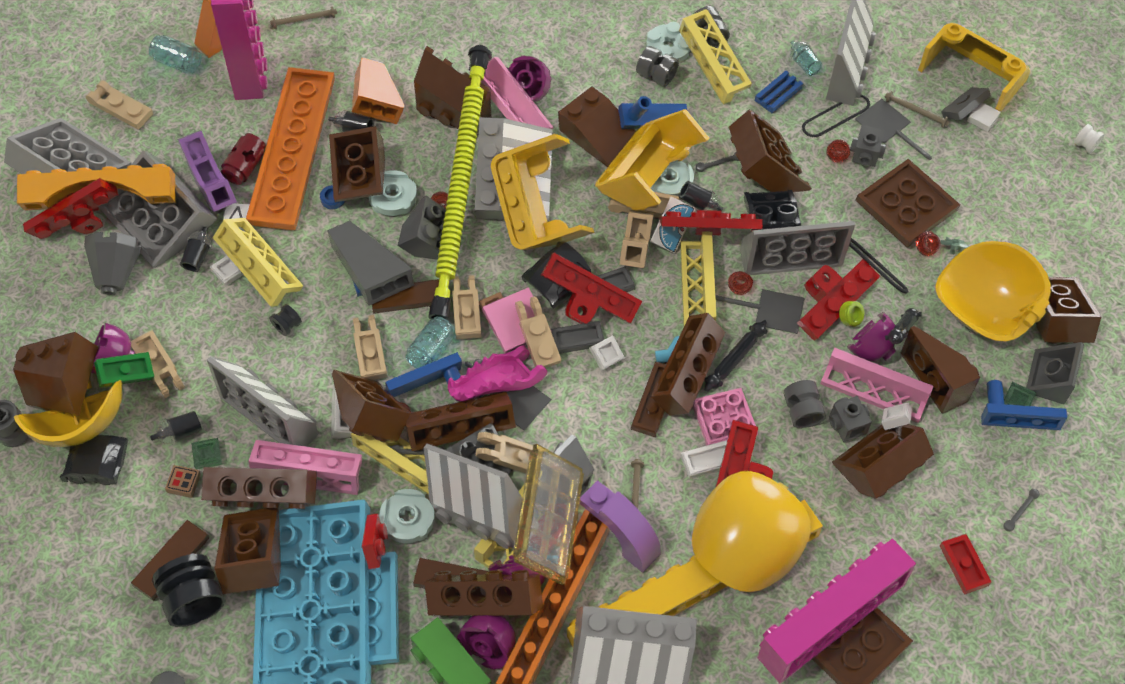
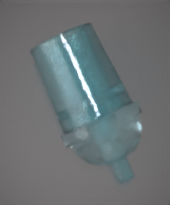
(803, 55)

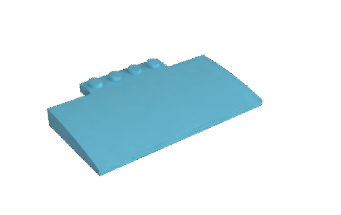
(329, 608)

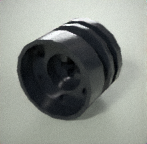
(188, 590)

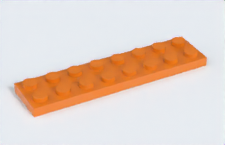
(290, 149)

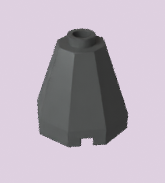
(111, 259)

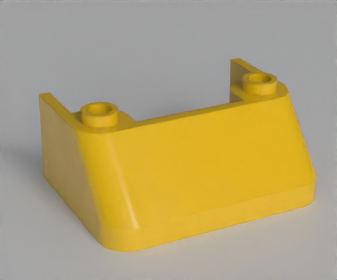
(981, 52)
(647, 156)
(520, 196)

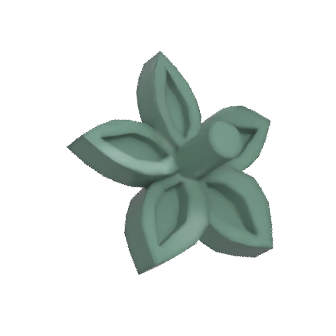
(955, 244)

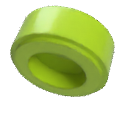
(851, 313)

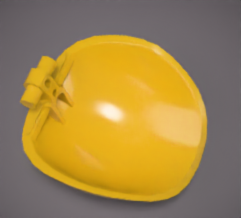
(995, 289)
(66, 430)
(750, 531)

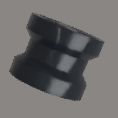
(285, 320)

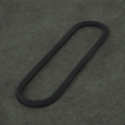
(836, 125)
(904, 289)

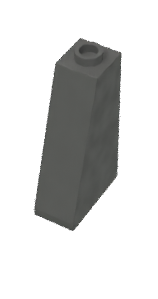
(369, 264)

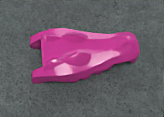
(496, 374)

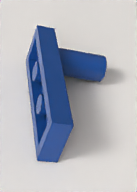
(643, 110)
(446, 367)
(1000, 414)

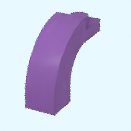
(205, 172)
(633, 531)

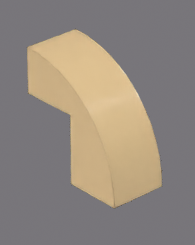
(636, 239)

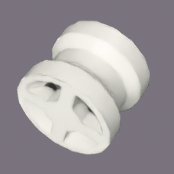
(1089, 138)

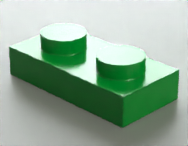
(125, 368)

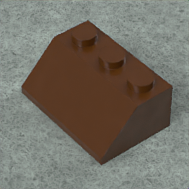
(884, 458)

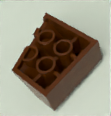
(442, 89)
(765, 155)
(55, 372)

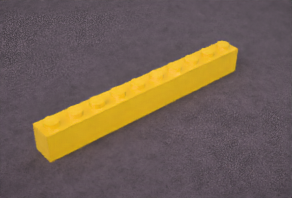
(679, 587)

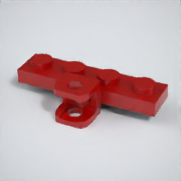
(73, 210)
(710, 221)
(589, 292)
(832, 294)
(739, 452)

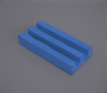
(797, 86)

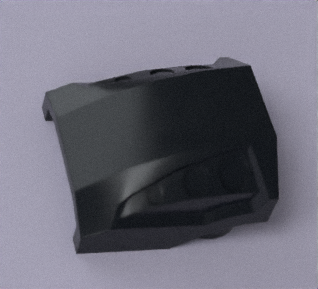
(774, 208)
(552, 292)
(96, 460)

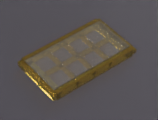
(548, 514)

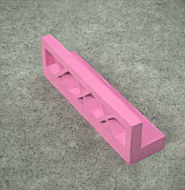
(511, 97)
(877, 376)
(329, 464)

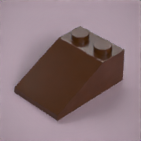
(594, 125)
(357, 163)
(1070, 313)
(941, 367)
(369, 407)
(249, 551)

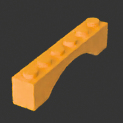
(44, 190)

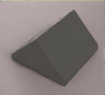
(1055, 371)

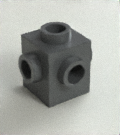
(868, 146)
(850, 418)

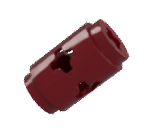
(243, 158)

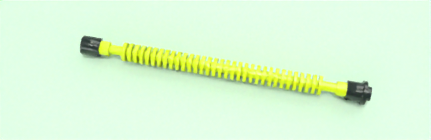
(459, 182)

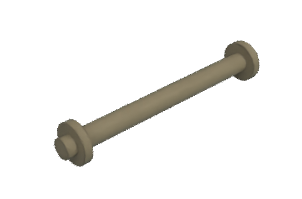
(333, 12)
(889, 96)
(637, 464)

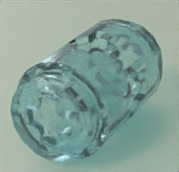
(185, 58)
(424, 348)

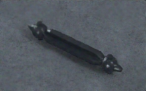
(903, 326)
(735, 355)

